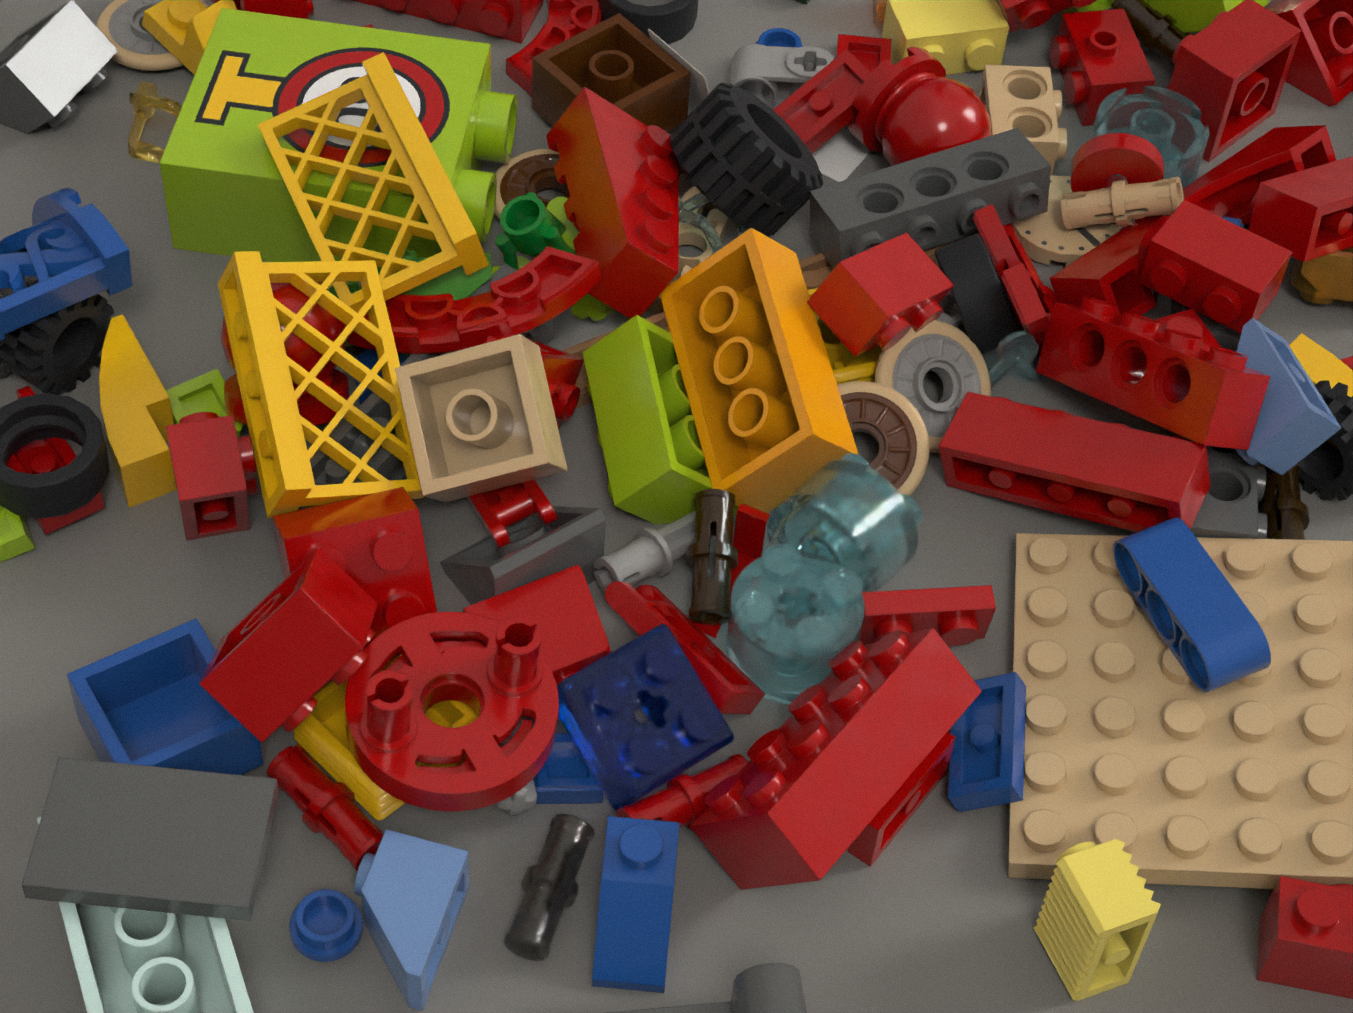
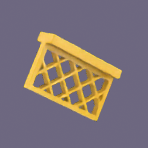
(409, 151)
(267, 378)

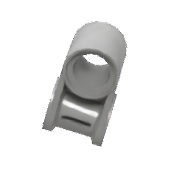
(775, 71)

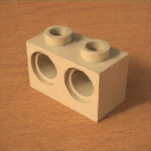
(1025, 100)

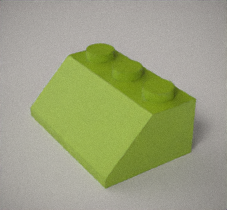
(645, 423)

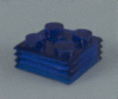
(632, 755)

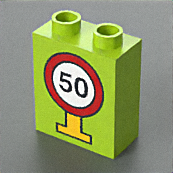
(224, 181)

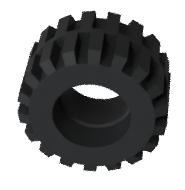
(746, 159)

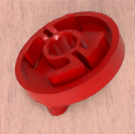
(464, 660)

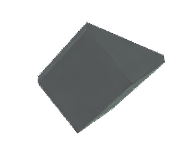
(533, 553)

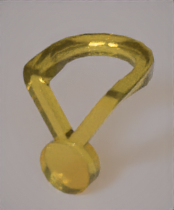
(145, 103)

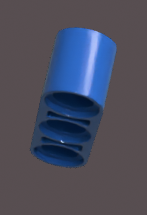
(1191, 605)

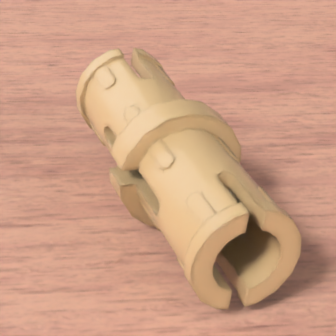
(1121, 203)

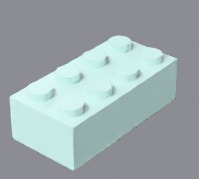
(153, 961)

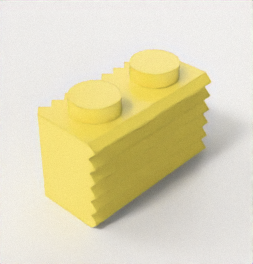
(1095, 918)

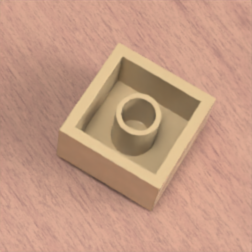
(480, 419)

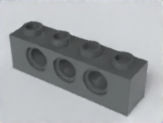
(931, 196)

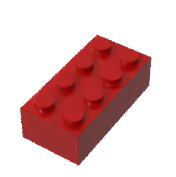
(835, 759)

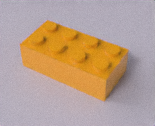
(756, 371)

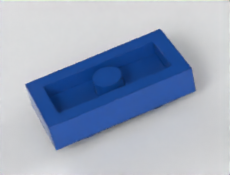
(990, 746)

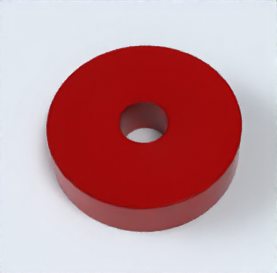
(1113, 154)

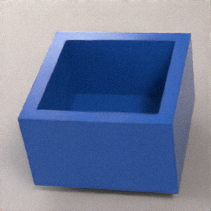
(153, 712)

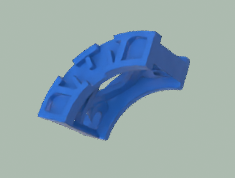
(64, 243)

